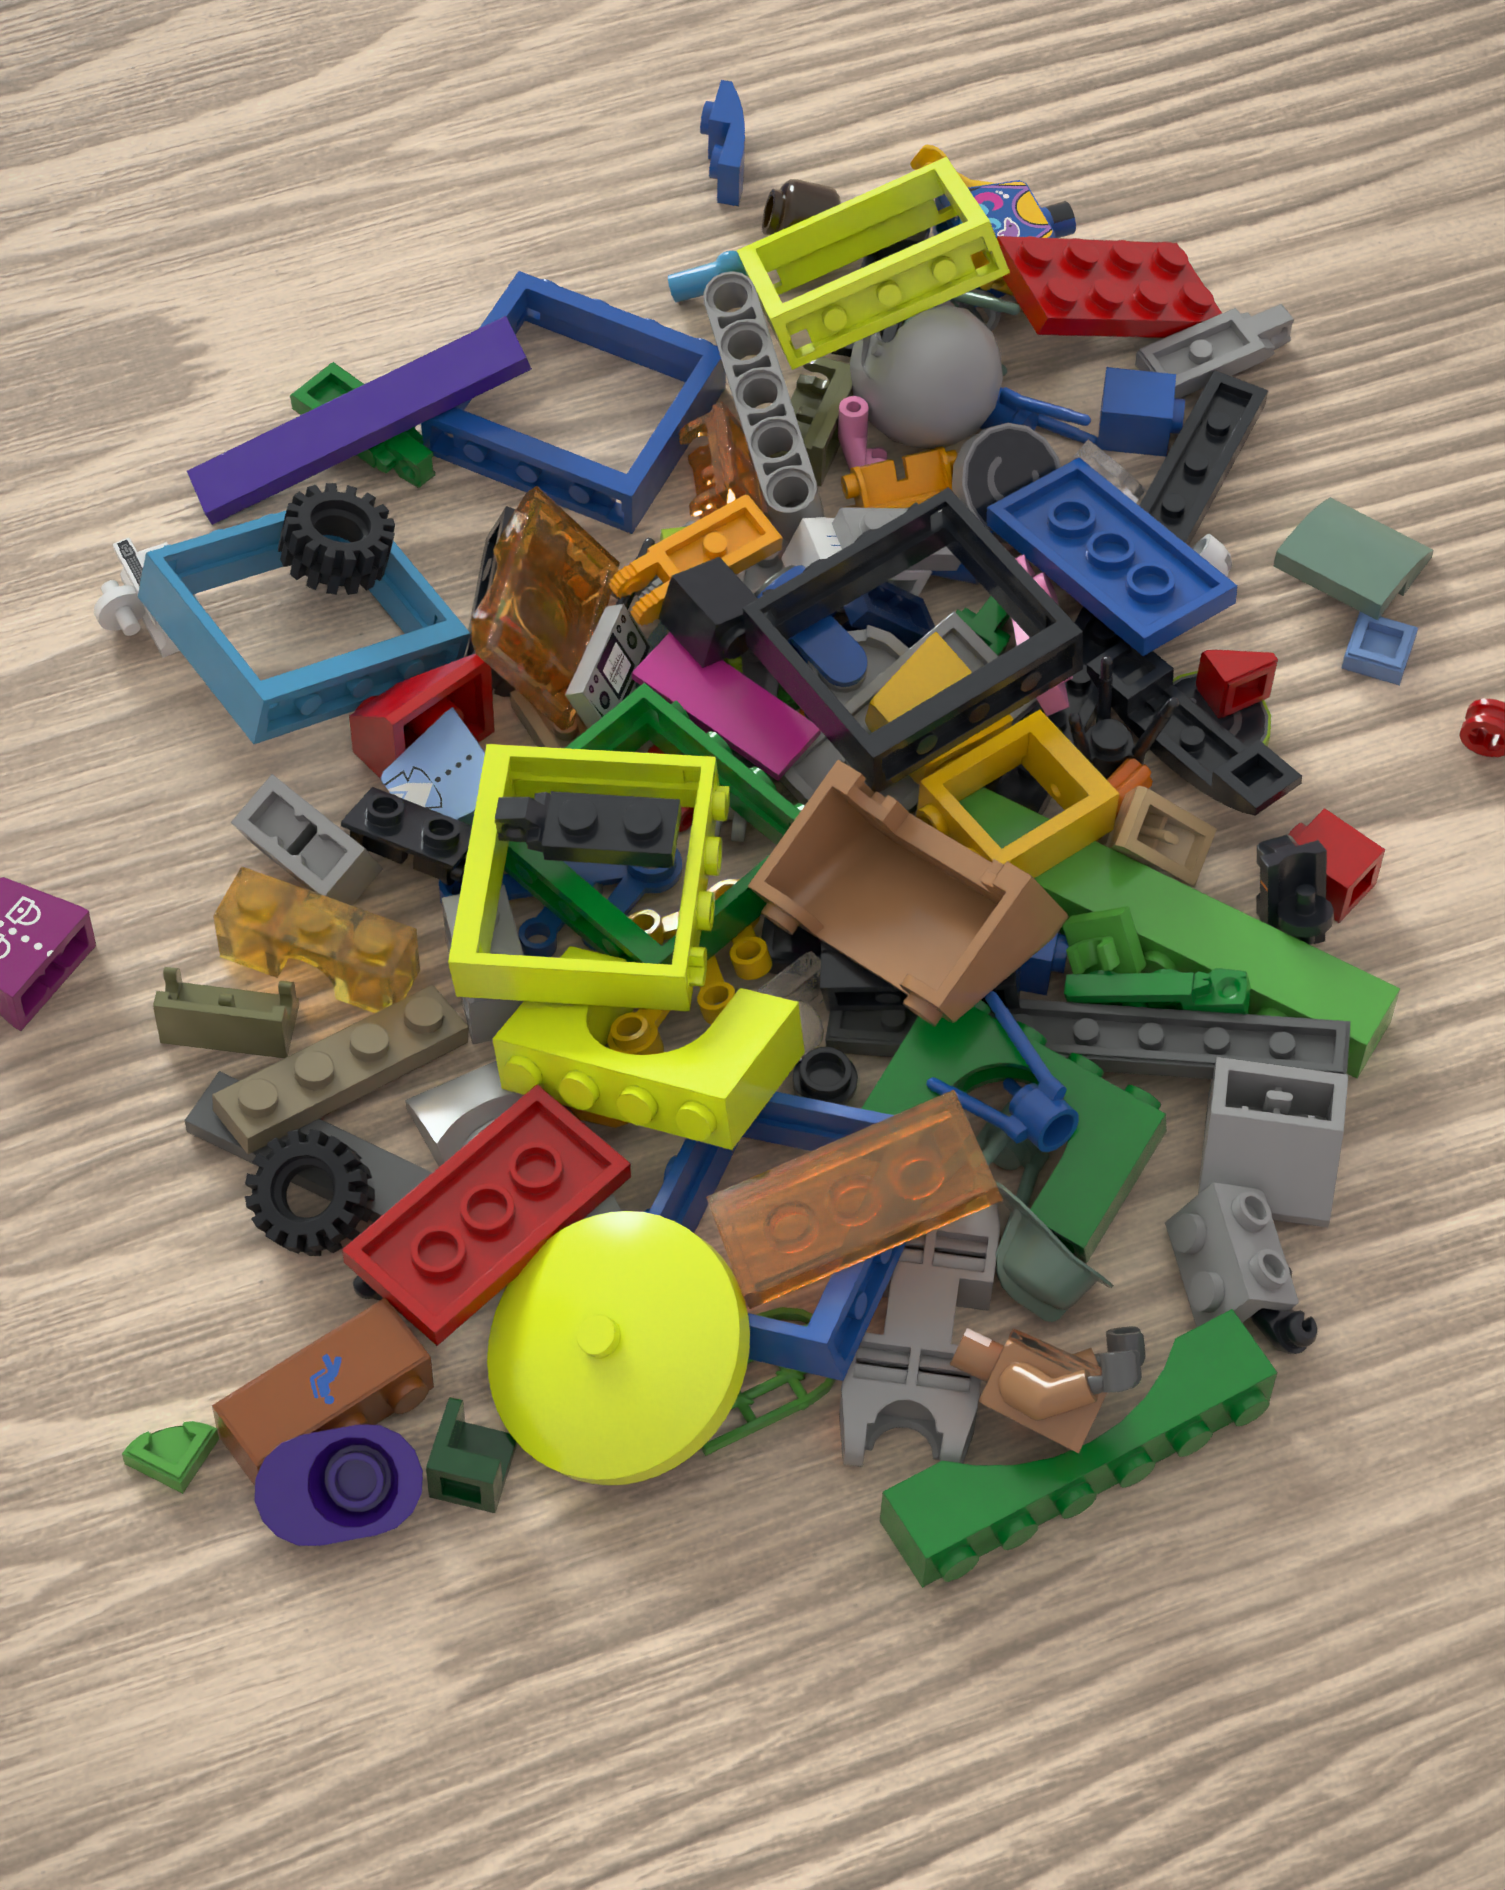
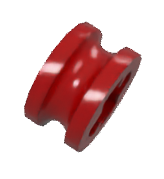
(1485, 728)

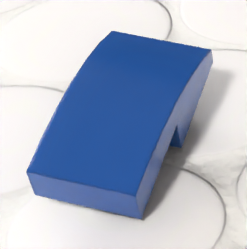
(725, 129)

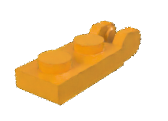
(734, 533)

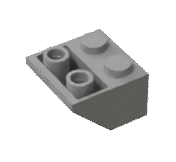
(1276, 1134)

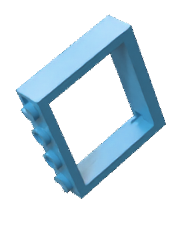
(312, 692)

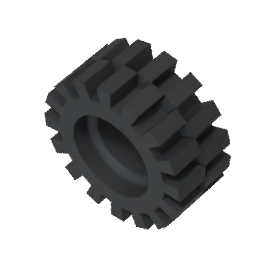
(332, 561)
(282, 1165)

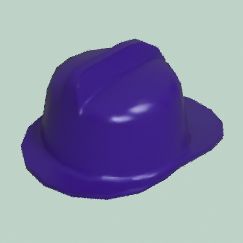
(338, 1485)

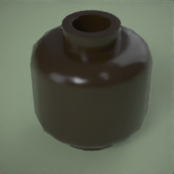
(796, 202)

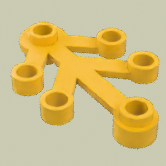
(638, 1031)

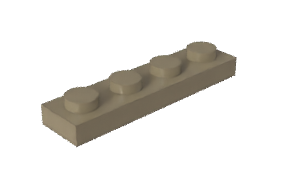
(340, 1068)

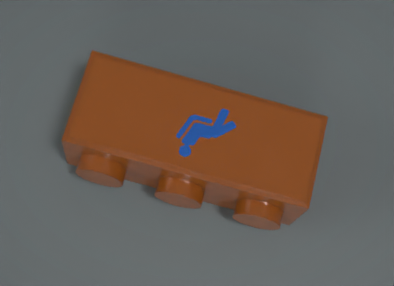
(338, 1381)

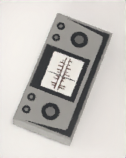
(608, 665)

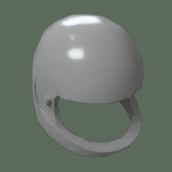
(931, 379)

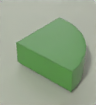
(172, 1453)

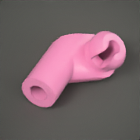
(854, 433)

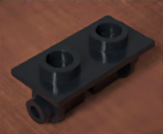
(400, 827)

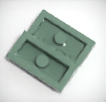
(1352, 557)

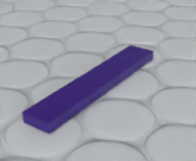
(358, 420)

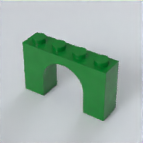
(1102, 1157)

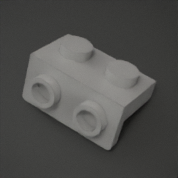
(1230, 1254)

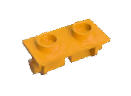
(878, 486)

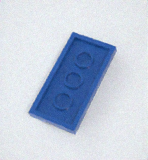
(1111, 556)

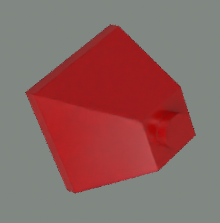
(399, 716)

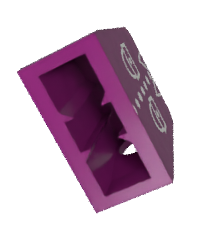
(39, 948)

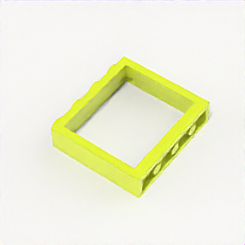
(885, 289)
(532, 770)

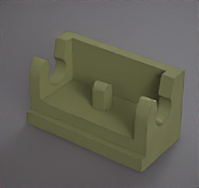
(817, 411)
(225, 1017)

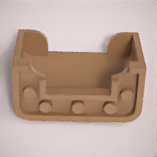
(903, 898)

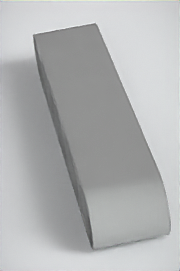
(756, 383)

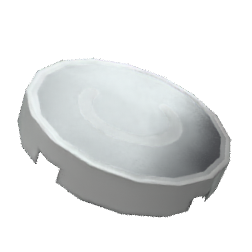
(999, 464)

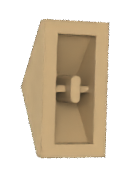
(1161, 835)

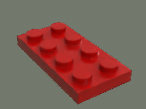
(1105, 287)
(486, 1214)

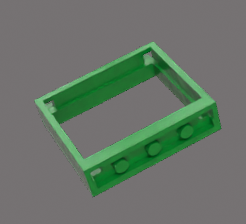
(752, 795)

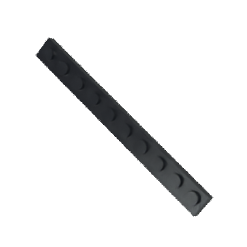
(1179, 501)

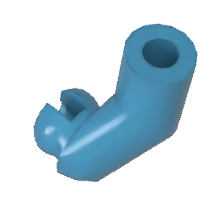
(693, 281)

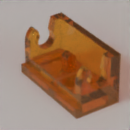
(722, 467)

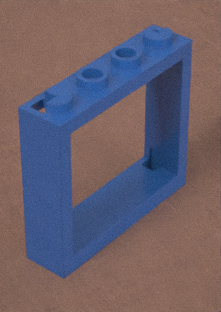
(562, 475)
(850, 1295)

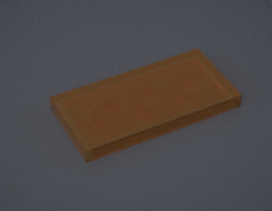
(853, 1199)

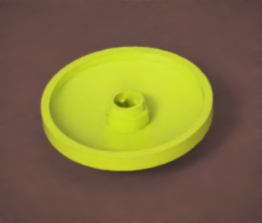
(618, 1348)

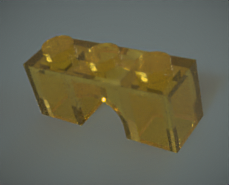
(360, 952)

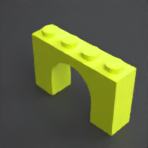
(694, 1092)

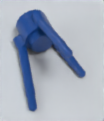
(1030, 412)
(1035, 1109)

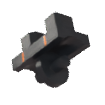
(1294, 888)

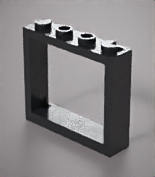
(961, 709)

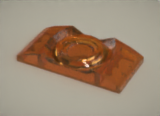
(543, 603)

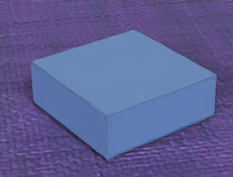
(1379, 648)

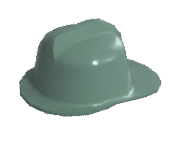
(1037, 1265)

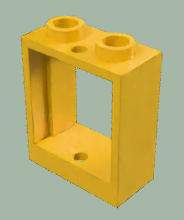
(1057, 766)

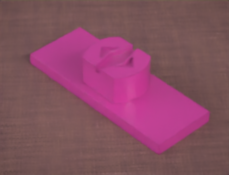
(729, 705)

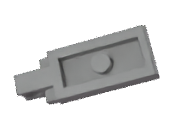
(1221, 344)

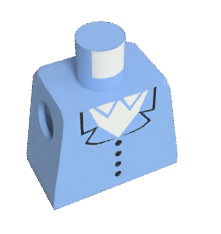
(440, 769)

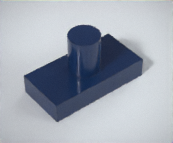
(892, 611)

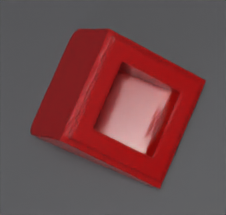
(1235, 679)

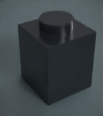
(707, 612)

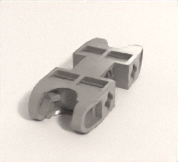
(907, 1371)

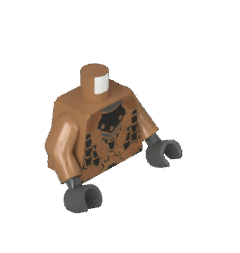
(1047, 1386)

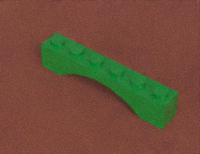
(964, 1511)

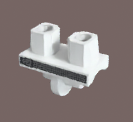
(121, 607)

